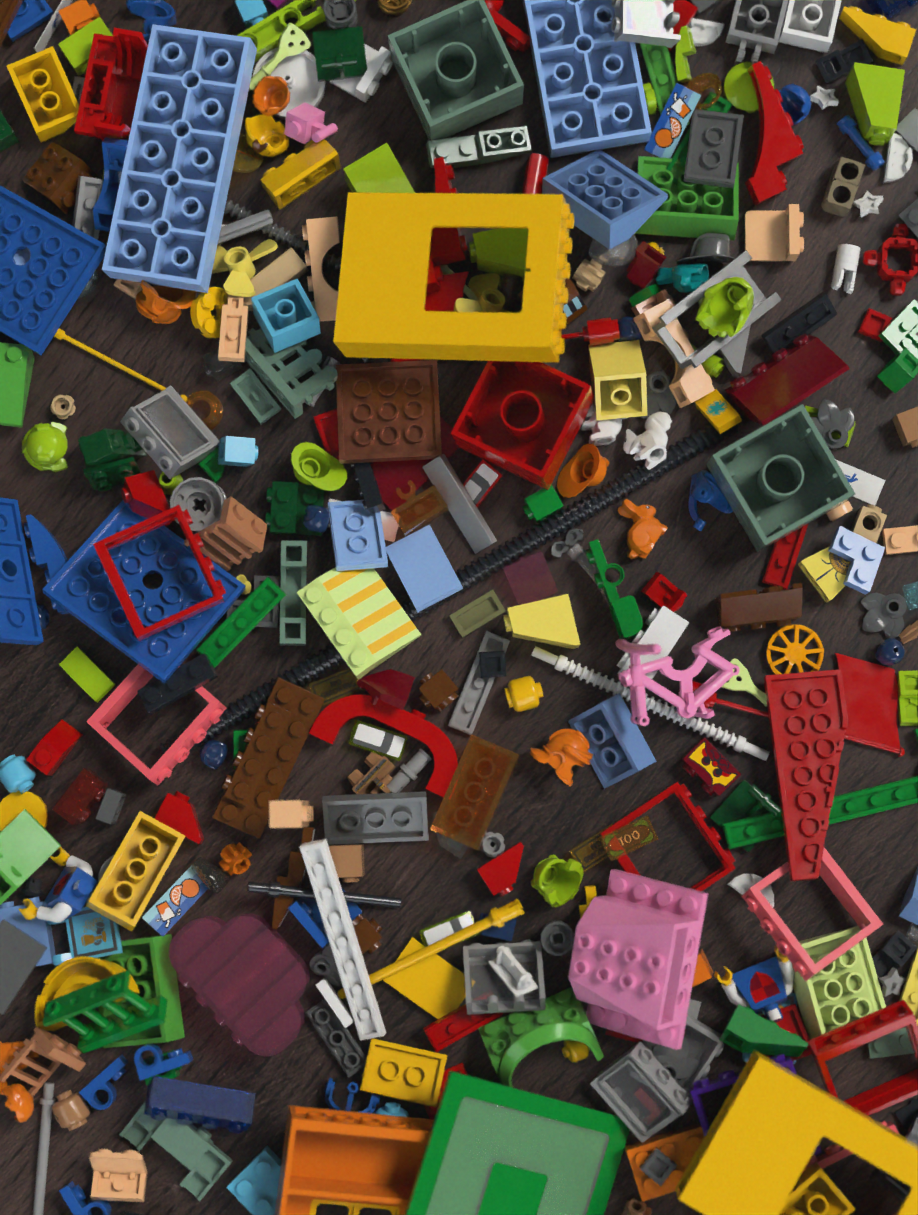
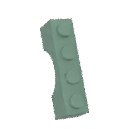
(292, 580)

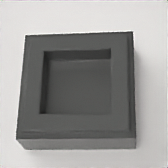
(658, 1166)

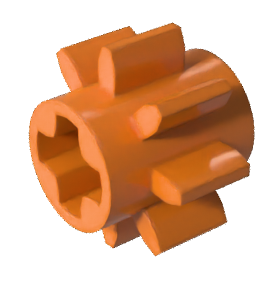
(235, 859)

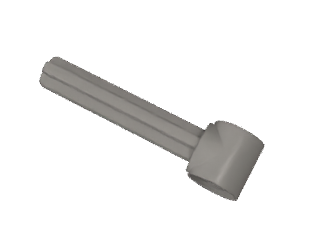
(245, 226)

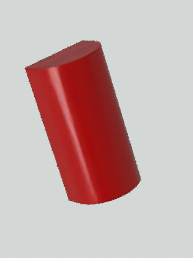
(535, 172)

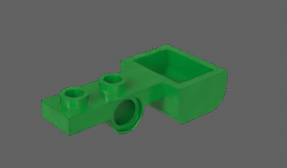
(623, 610)

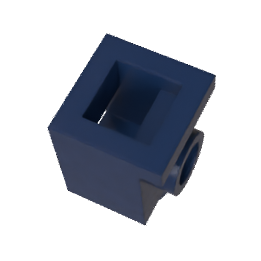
(505, 932)

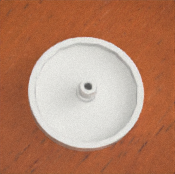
(300, 75)

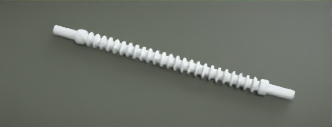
(739, 743)

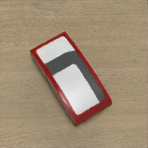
(481, 482)

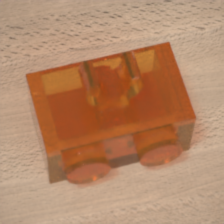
(418, 509)

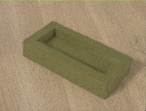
(477, 613)

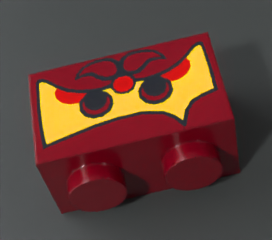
(710, 767)

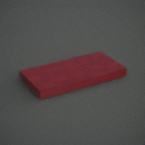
(397, 473)

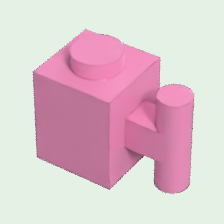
(307, 124)

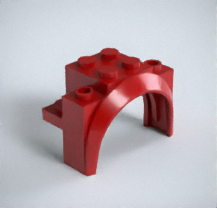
(109, 90)

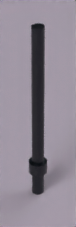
(274, 889)

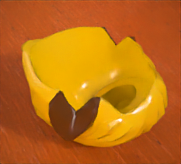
(266, 135)

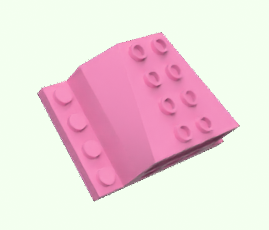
(639, 957)

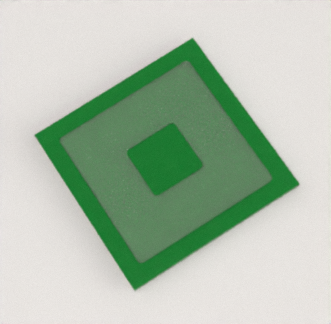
(515, 1154)

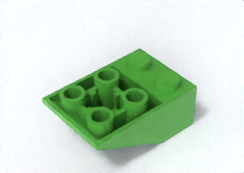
(22, 851)

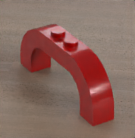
(338, 713)

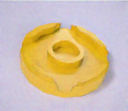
(16, 802)

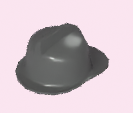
(709, 248)

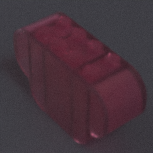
(245, 978)

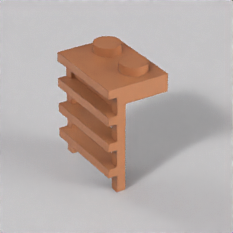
(238, 529)
(48, 1046)

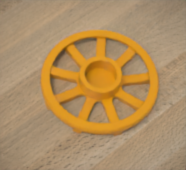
(795, 651)

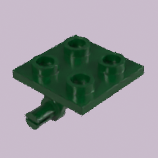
(340, 53)
(110, 474)
(743, 803)

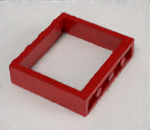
(103, 546)
(697, 816)
(859, 1033)

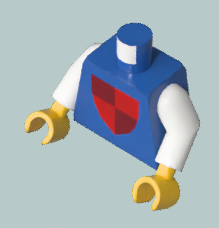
(68, 892)
(761, 986)

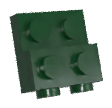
(289, 505)

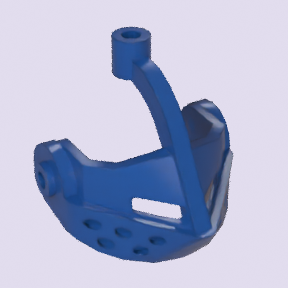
(149, 10)
(705, 490)
(352, 1089)

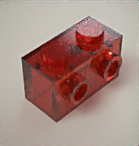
(81, 796)

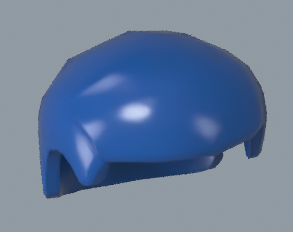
(795, 102)

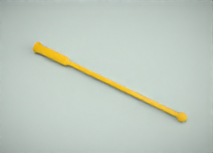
(60, 334)

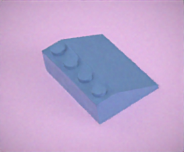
(605, 197)

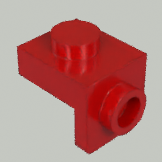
(664, 593)

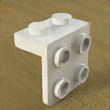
(362, 87)

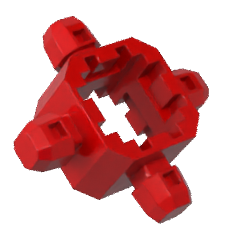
(898, 241)

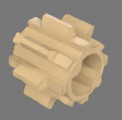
(589, 275)

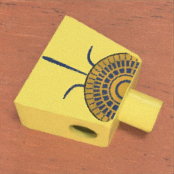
(825, 572)

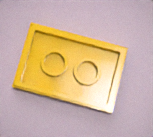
(430, 983)
(403, 1072)

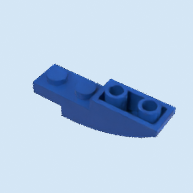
(45, 551)

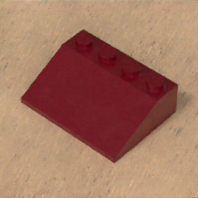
(785, 379)

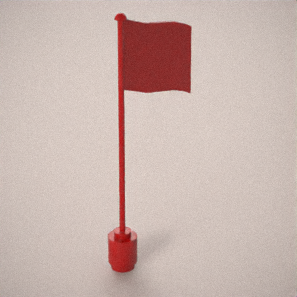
(452, 287)
(870, 703)

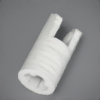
(847, 264)

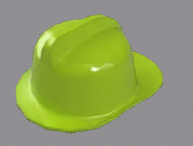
(317, 467)

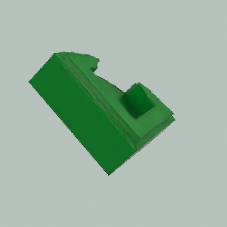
(644, 294)
(211, 466)

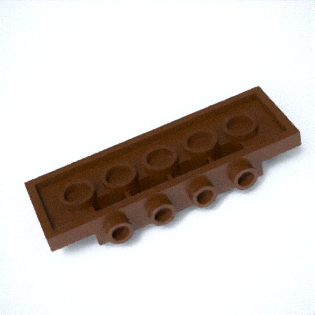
(267, 756)

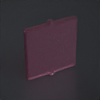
(530, 578)

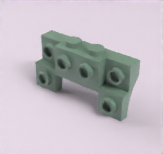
(186, 1143)

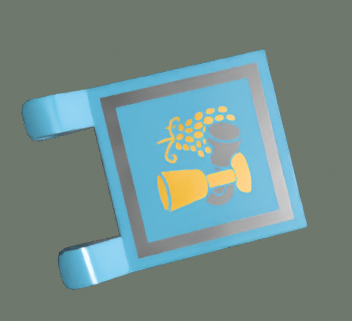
(90, 936)

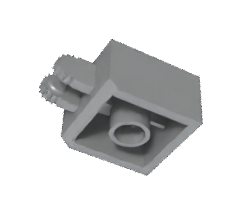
(754, 34)

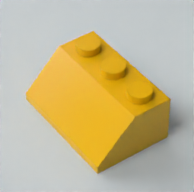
(45, 93)
(300, 172)
(816, 1195)

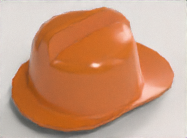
(582, 471)

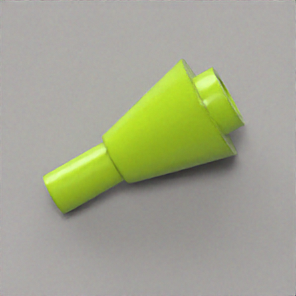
(713, 365)

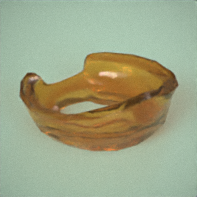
(703, 82)
(216, 407)

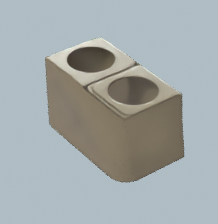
(831, 205)

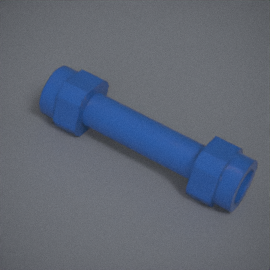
(847, 125)

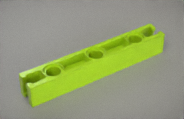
(268, 31)

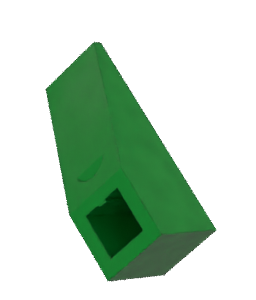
(752, 1032)

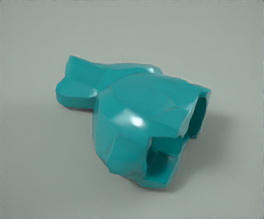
(684, 276)

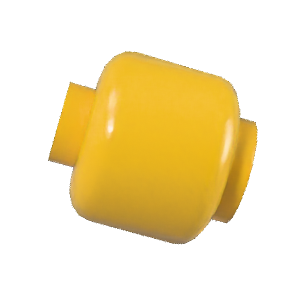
(523, 693)

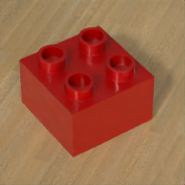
(523, 418)

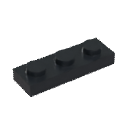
(802, 321)
(181, 683)

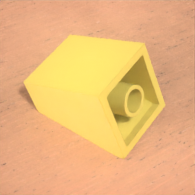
(618, 380)
(544, 622)

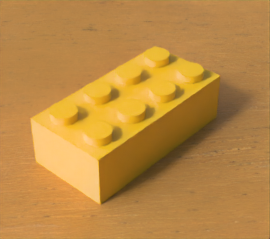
(135, 871)

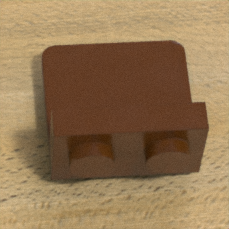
(57, 176)

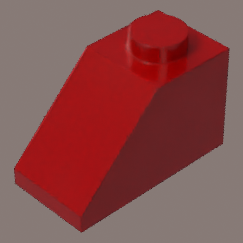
(145, 494)
(54, 747)
(180, 816)
(502, 870)

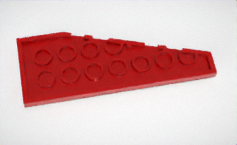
(807, 741)

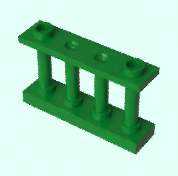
(112, 1027)

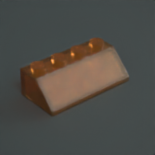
(475, 792)

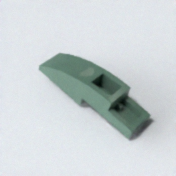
(480, 148)

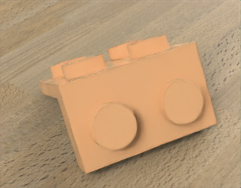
(774, 234)
(118, 1176)

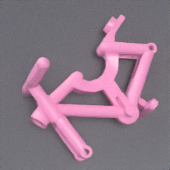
(688, 702)

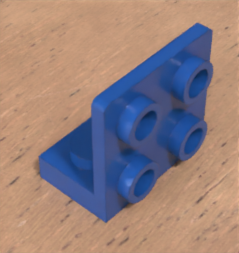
(309, 916)

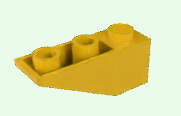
(883, 37)

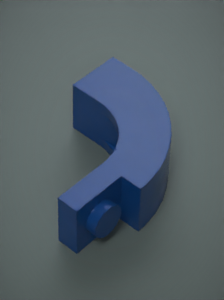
(113, 156)

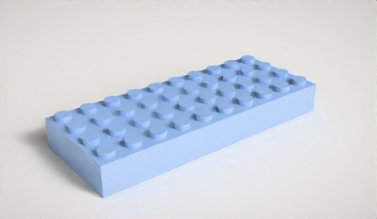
(584, 78)
(179, 158)

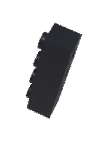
(368, 487)

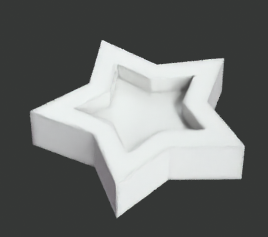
(824, 97)
(868, 204)

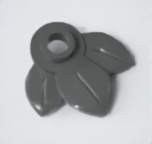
(659, 398)
(831, 420)
(881, 616)
(329, 969)
(678, 1061)

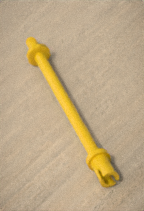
(496, 918)

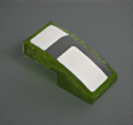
(378, 740)
(447, 927)

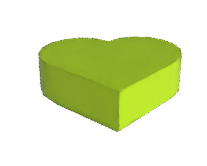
(650, 98)

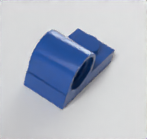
(175, 1059)
(114, 1071)
(75, 1196)

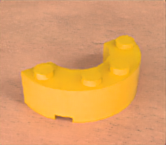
(72, 976)

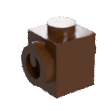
(438, 690)
(367, 933)

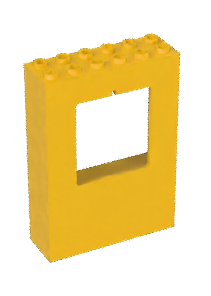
(387, 276)
(768, 1137)

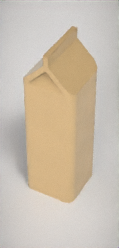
(280, 271)

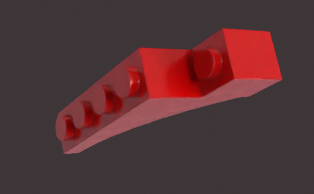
(776, 138)
(446, 243)

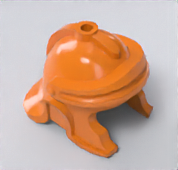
(163, 303)
(563, 751)

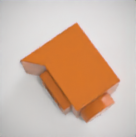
(78, 15)

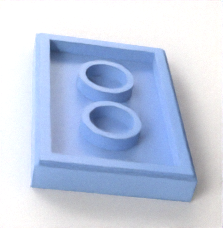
(356, 536)
(423, 568)

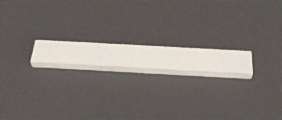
(342, 939)

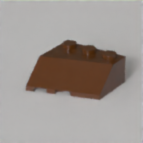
(757, 610)

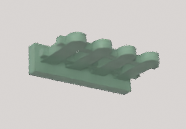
(279, 381)

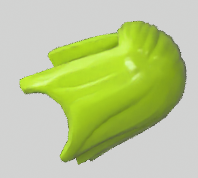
(726, 307)

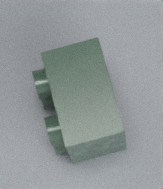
(456, 69)
(780, 478)

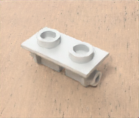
(512, 972)

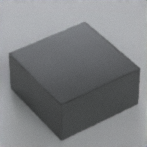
(111, 806)

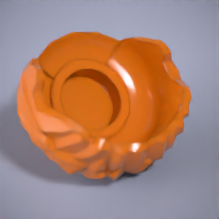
(271, 95)
(19, 1101)

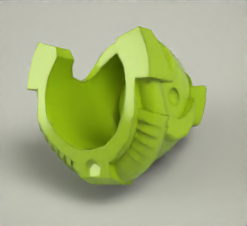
(45, 446)
(557, 879)

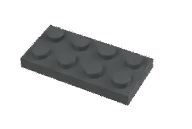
(375, 818)

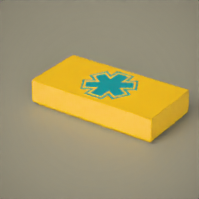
(718, 411)

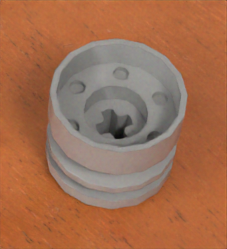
(199, 489)

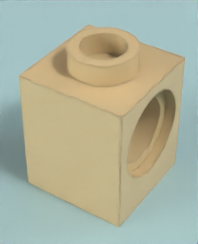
(878, 518)

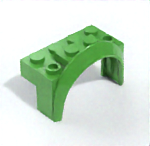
(523, 1031)

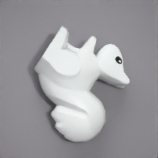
(603, 431)
(651, 443)

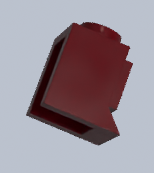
(644, 265)

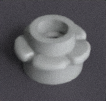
(499, 845)

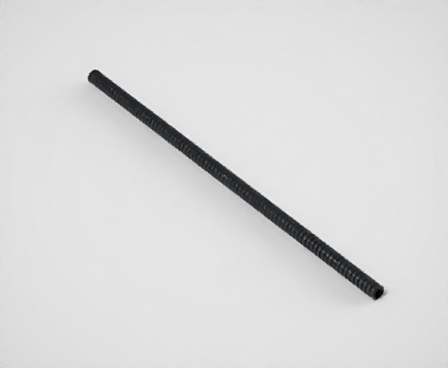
(486, 565)

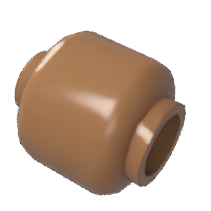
(71, 1110)

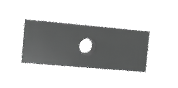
(347, 1051)

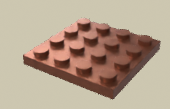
(388, 411)

